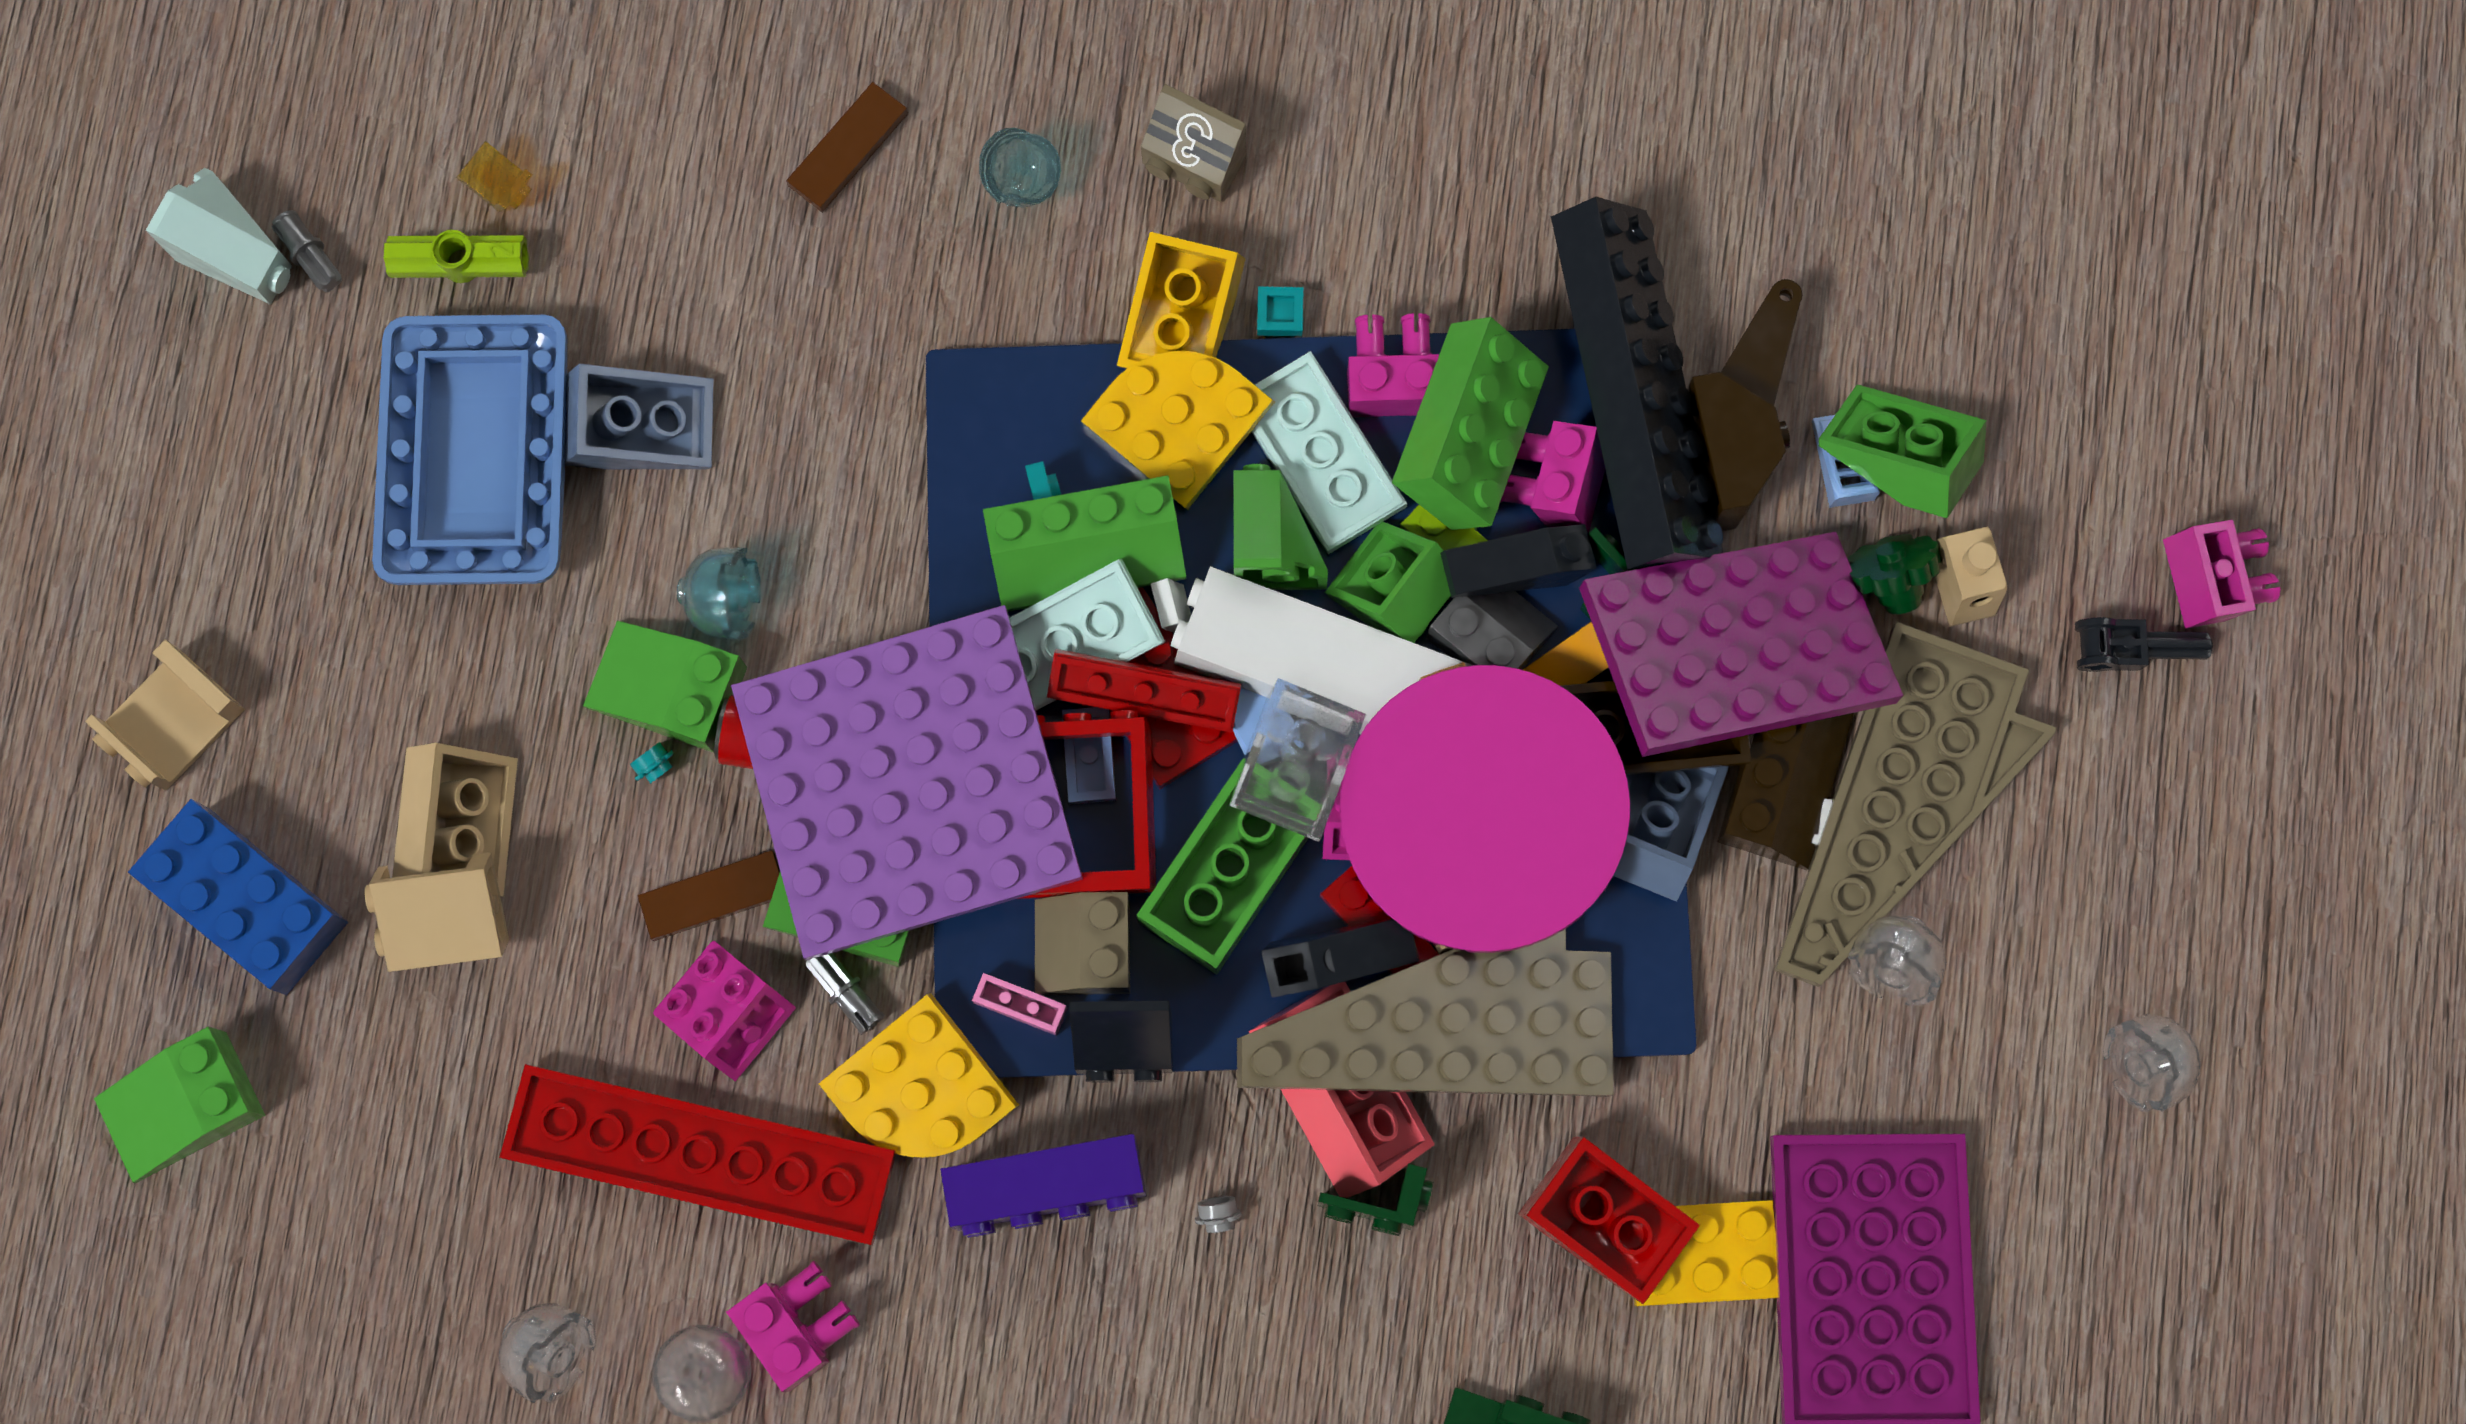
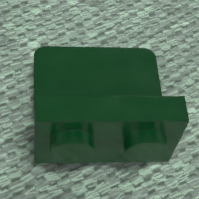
(1413, 1197)

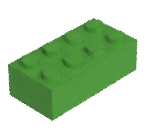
(1470, 424)
(1219, 881)

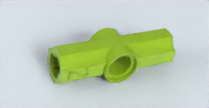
(430, 255)

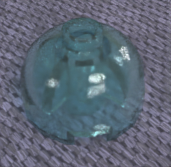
(720, 592)

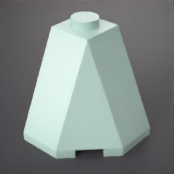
(219, 238)

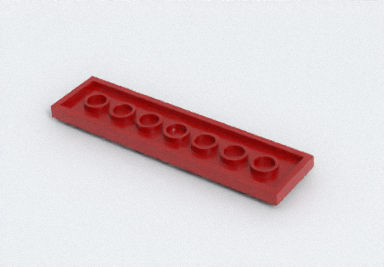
(698, 1154)

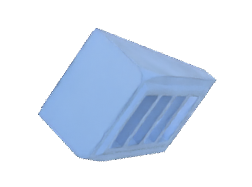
(1836, 492)

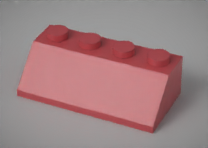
(1355, 1133)

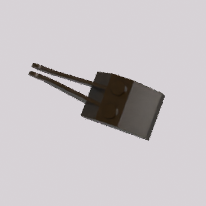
(1737, 408)

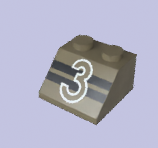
(1193, 144)

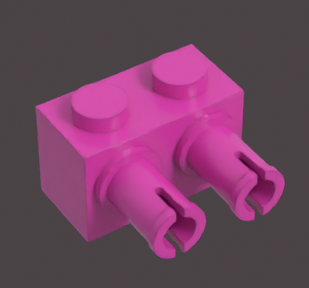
(1389, 383)
(1568, 475)
(2212, 572)
(779, 1338)

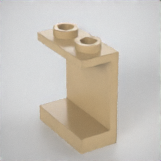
(167, 720)
(438, 915)

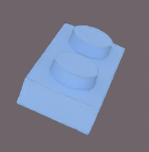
(1090, 764)

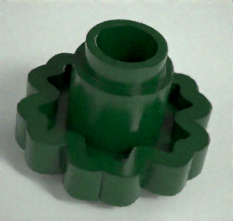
(1896, 570)

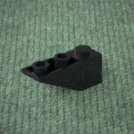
(1337, 956)

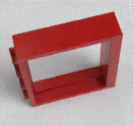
(1120, 724)

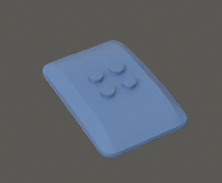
(470, 450)

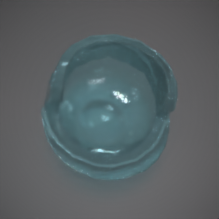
(1019, 167)

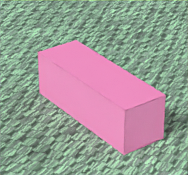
(1020, 1004)

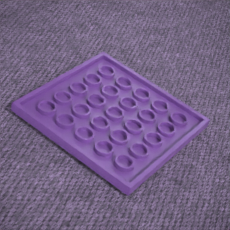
(906, 782)

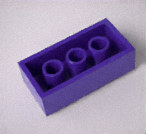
(1043, 1183)

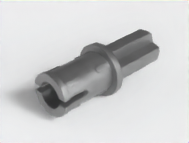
(306, 250)
(845, 992)

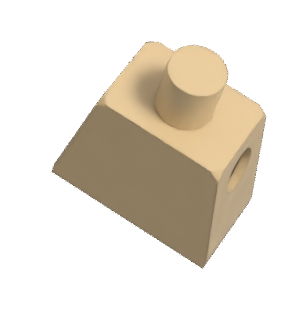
(1968, 573)

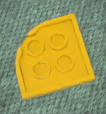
(1178, 417)
(919, 1086)

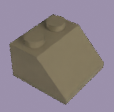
(1082, 944)

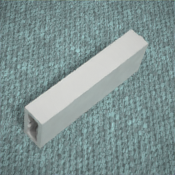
(1261, 635)

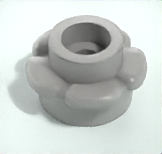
(1218, 1214)

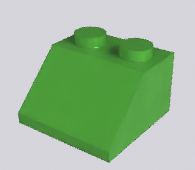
(1393, 582)

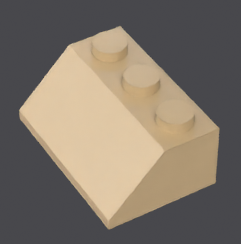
(453, 808)

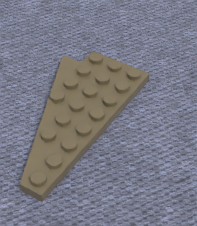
(1908, 791)
(1452, 1025)

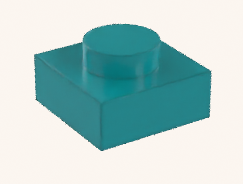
(1280, 311)
(1040, 483)

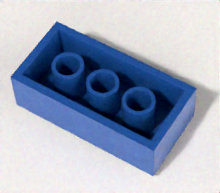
(238, 897)

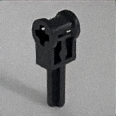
(2128, 646)

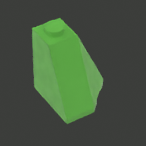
(1271, 534)

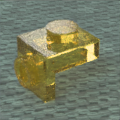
(495, 178)

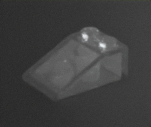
(1297, 759)

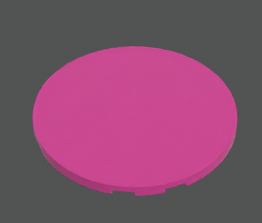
(1485, 808)

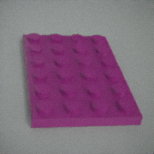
(1739, 643)
(1874, 1279)

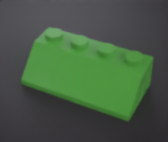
(1065, 537)

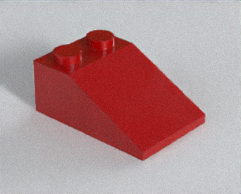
(1609, 1219)

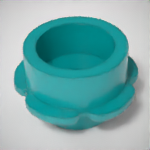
(652, 763)

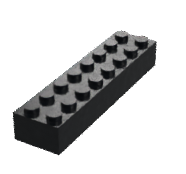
(1636, 384)

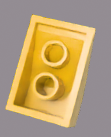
(1180, 299)

